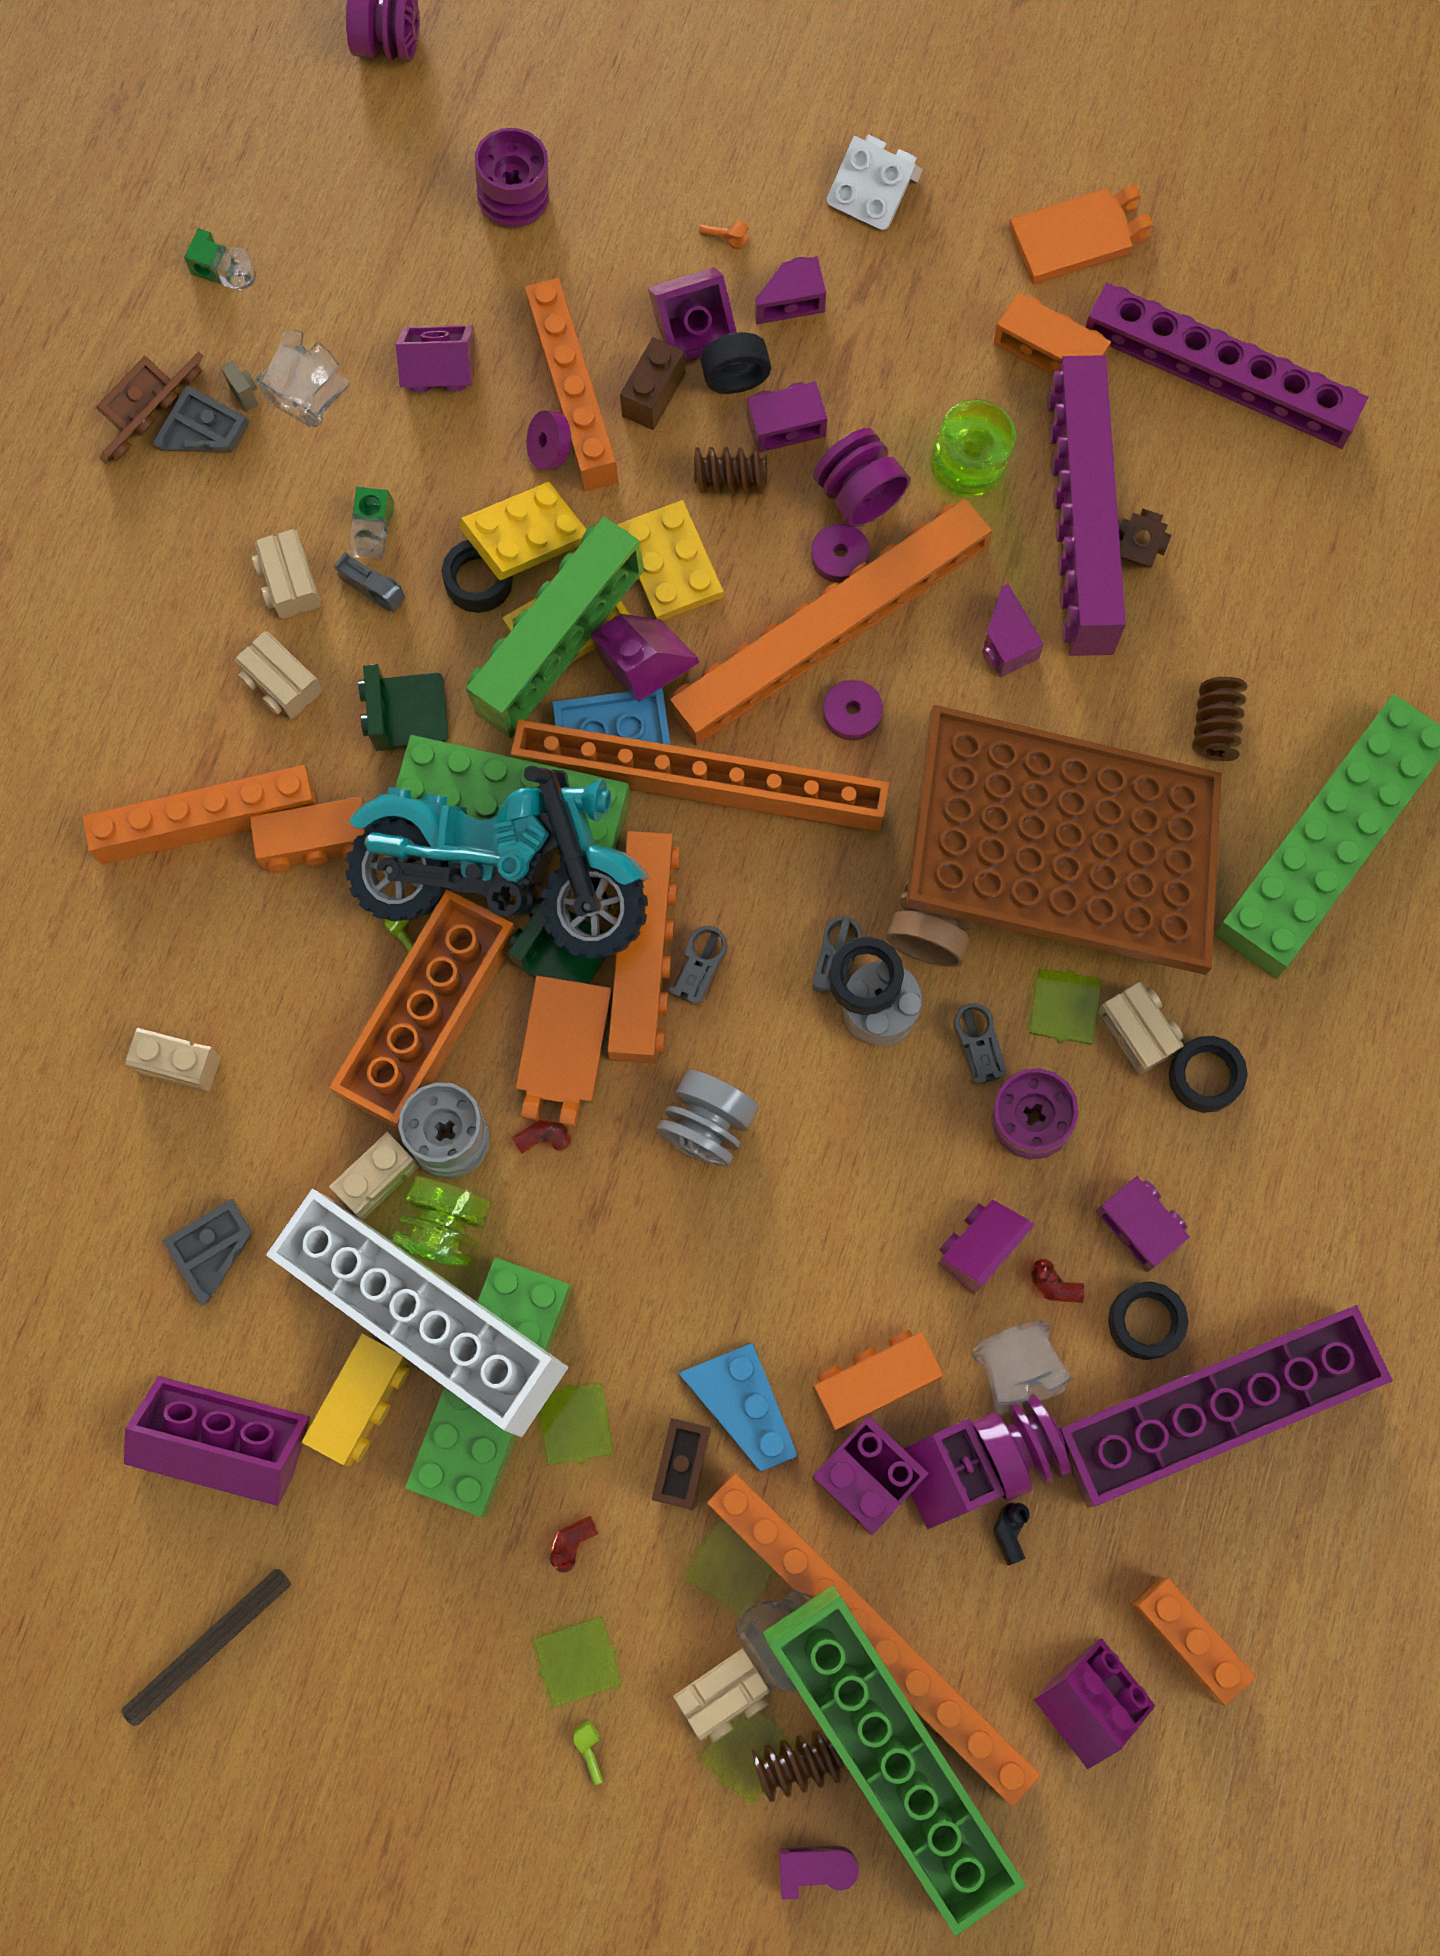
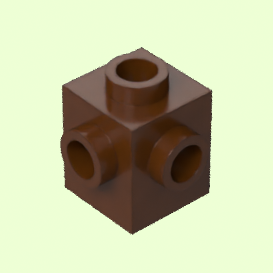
(1139, 552)

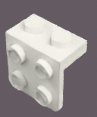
(872, 181)

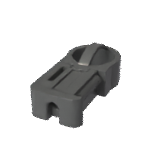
(370, 583)
(699, 971)
(821, 976)
(981, 1052)

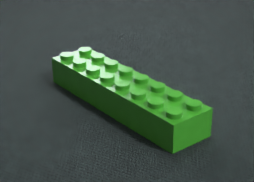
(1333, 837)
(894, 1760)

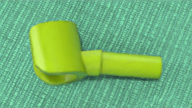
(396, 929)
(584, 1738)

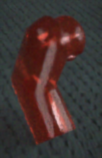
(545, 1132)
(1052, 1286)
(567, 1543)

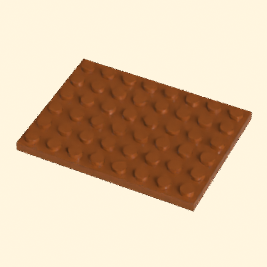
(1067, 840)

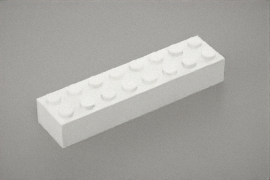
(418, 1313)

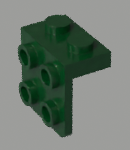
(402, 708)
(539, 955)

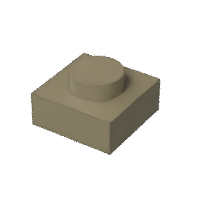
(240, 384)

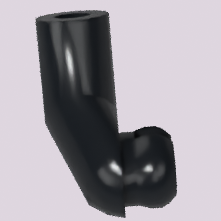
(1007, 1530)

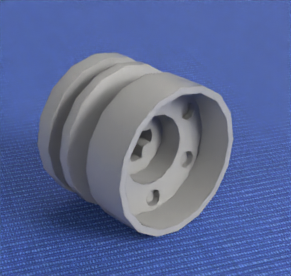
(439, 1110)
(704, 1125)

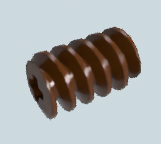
(730, 470)
(1218, 718)
(797, 1765)

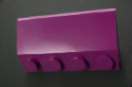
(215, 1440)

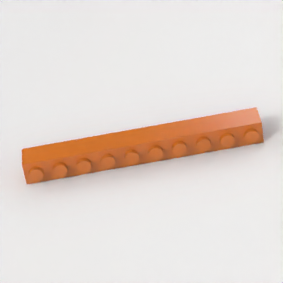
(829, 621)
(707, 775)
(921, 1685)

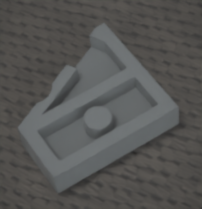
(200, 425)
(209, 1248)

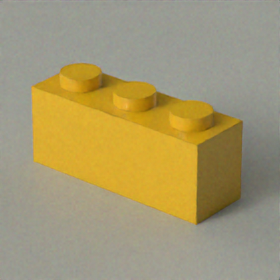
(357, 1401)

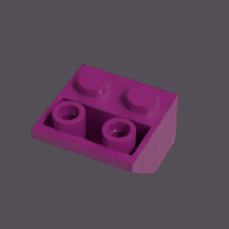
(870, 1475)
(957, 1477)
(1095, 1704)

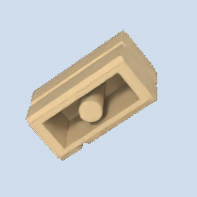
(286, 573)
(278, 675)
(1141, 1027)
(173, 1060)
(374, 1176)
(723, 1696)

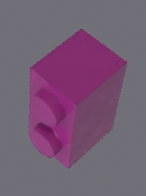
(786, 416)
(1143, 1223)

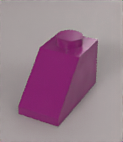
(792, 292)
(1010, 636)

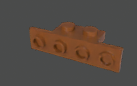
(138, 397)

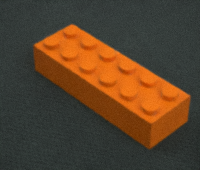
(424, 1008)

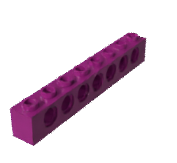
(1231, 381)

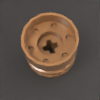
(929, 935)

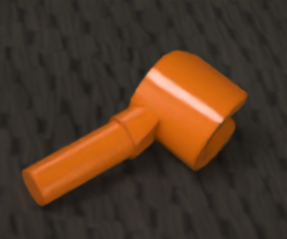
(735, 237)

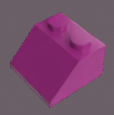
(693, 311)
(436, 357)
(642, 653)
(984, 1244)

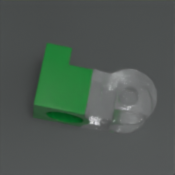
(218, 263)
(370, 522)

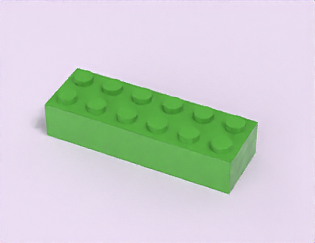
(555, 626)
(486, 779)
(462, 1448)

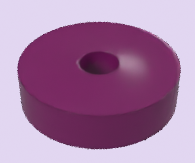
(548, 440)
(836, 538)
(849, 725)

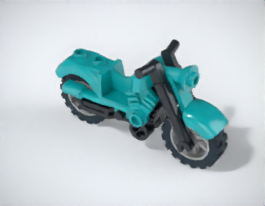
(502, 860)

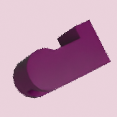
(816, 1866)

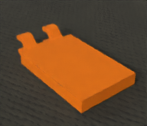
(1079, 233)
(563, 1046)

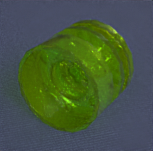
(973, 448)
(441, 1222)

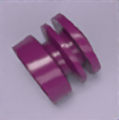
(386, 22)
(512, 177)
(861, 477)
(1038, 1091)
(1023, 1446)

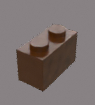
(652, 383)
(681, 1464)

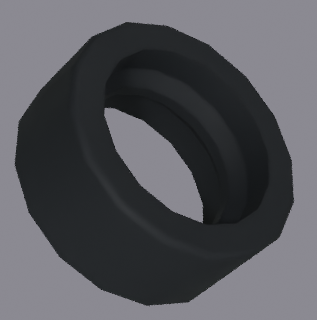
(730, 349)
(471, 601)
(874, 947)
(1225, 1051)
(1177, 1313)

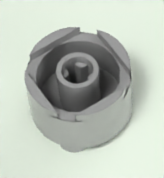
(890, 1024)

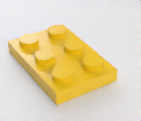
(523, 530)
(674, 562)

